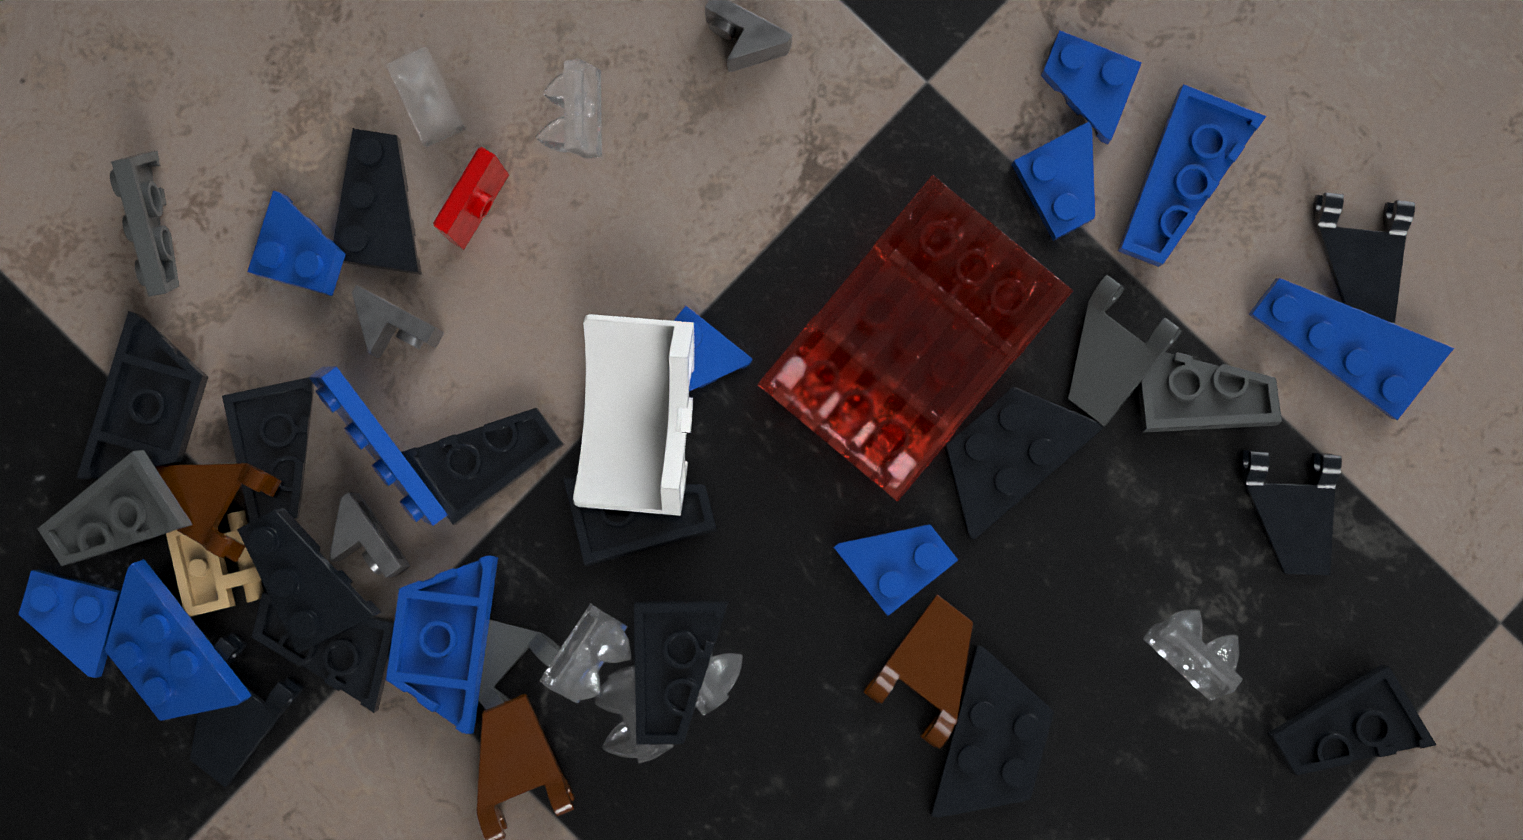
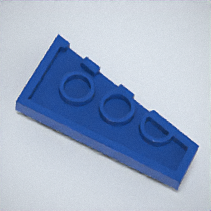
(1188, 163)
(1359, 349)
(368, 433)

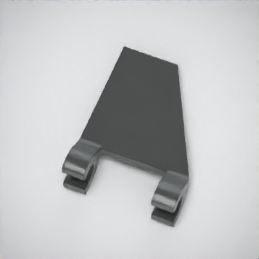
(1111, 357)
(503, 650)

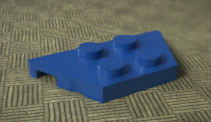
(443, 640)
(167, 652)

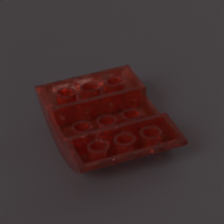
(915, 337)

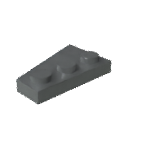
(143, 206)
(1201, 395)
(115, 512)

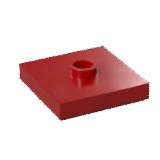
(471, 198)

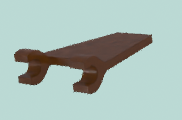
(206, 495)
(931, 664)
(513, 762)

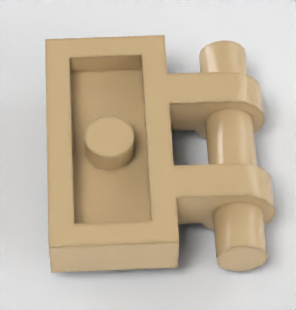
(204, 576)

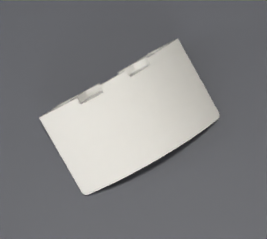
(635, 414)

